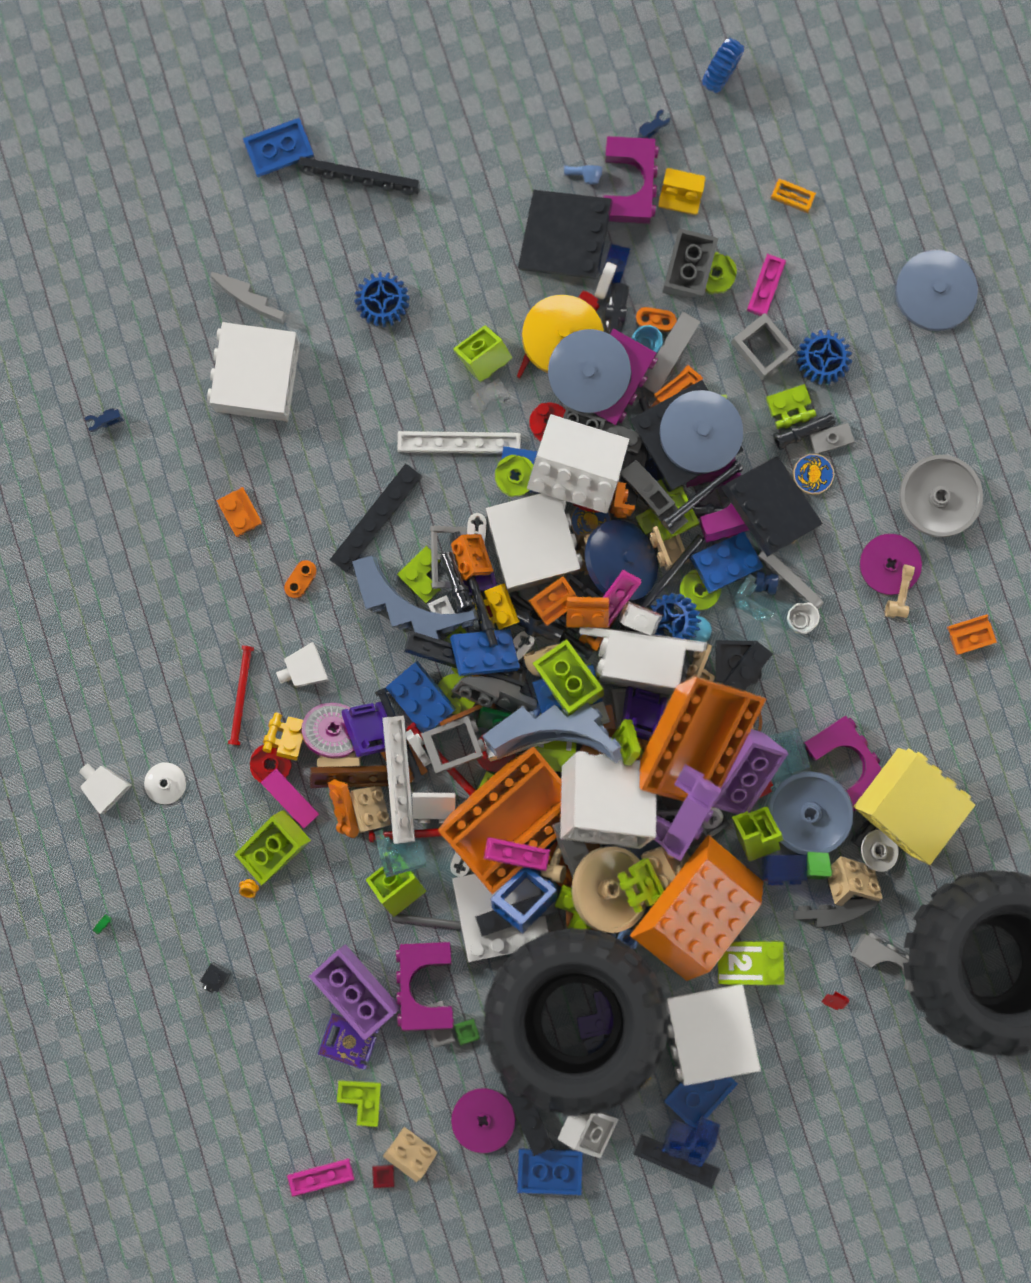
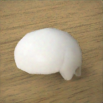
(803, 618)

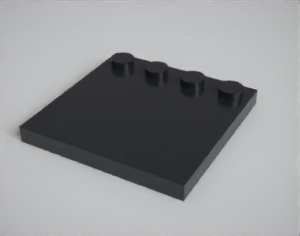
(565, 234)
(648, 426)
(772, 505)

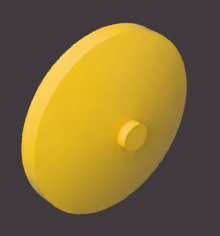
(553, 321)

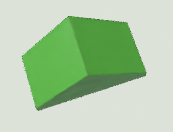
(818, 866)

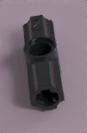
(616, 309)
(535, 626)

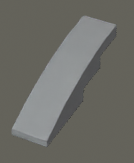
(243, 294)
(671, 351)

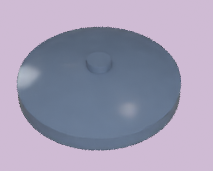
(936, 290)
(589, 371)
(701, 432)
(812, 812)

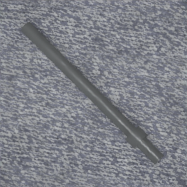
(435, 922)

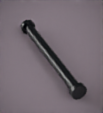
(667, 522)
(573, 641)
(382, 693)

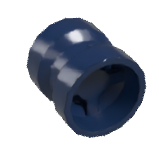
(766, 583)

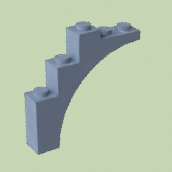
(379, 593)
(525, 728)

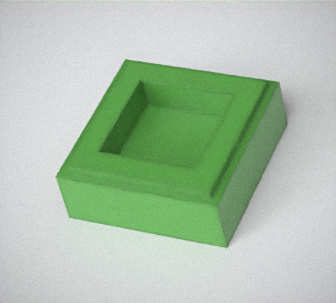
(467, 1031)

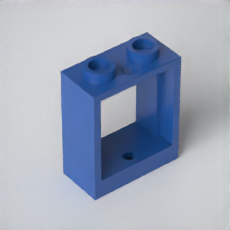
(509, 913)

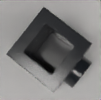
(215, 977)

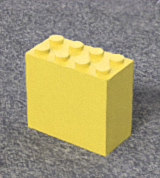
(915, 805)

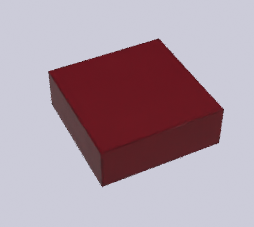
(383, 1176)

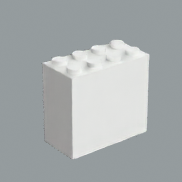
(254, 371)
(578, 463)
(533, 541)
(640, 663)
(605, 802)
(711, 1035)

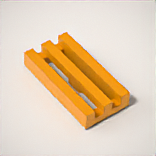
(789, 202)

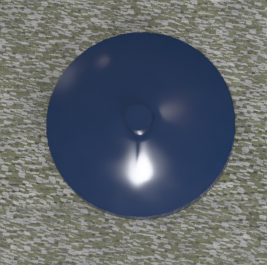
(621, 547)

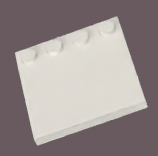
(474, 900)

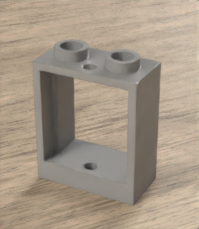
(740, 339)
(432, 750)

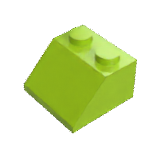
(483, 353)
(395, 891)

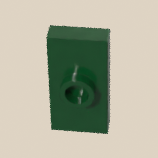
(489, 717)

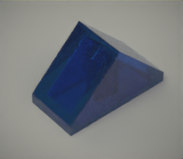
(619, 256)

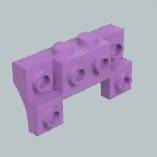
(686, 826)

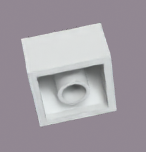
(433, 806)
(588, 1133)

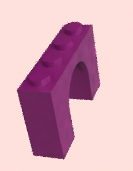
(641, 155)
(641, 360)
(723, 522)
(843, 734)
(412, 959)

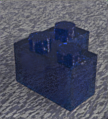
(784, 868)
(690, 1142)

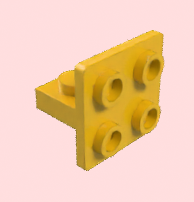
(681, 191)

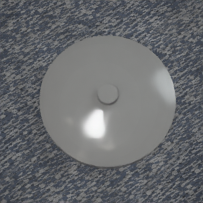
(941, 496)

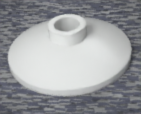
(175, 787)
(886, 851)

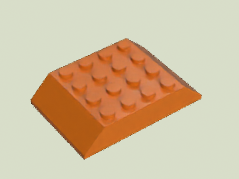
(698, 729)
(512, 806)
(701, 911)

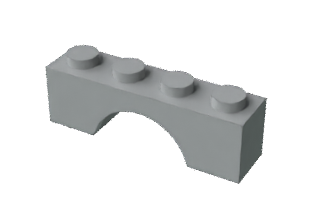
(871, 952)

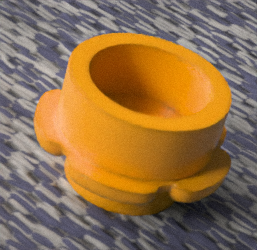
(248, 888)

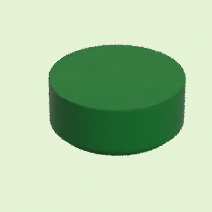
(102, 924)

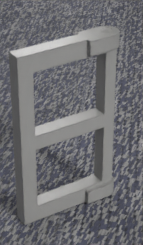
(435, 556)

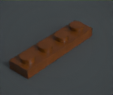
(351, 775)

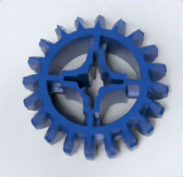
(722, 65)
(390, 299)
(815, 356)
(666, 607)

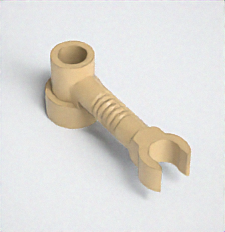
(898, 608)
(554, 870)

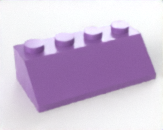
(750, 773)
(354, 992)

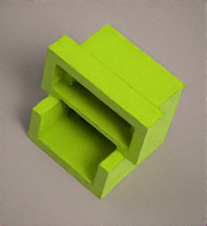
(757, 833)

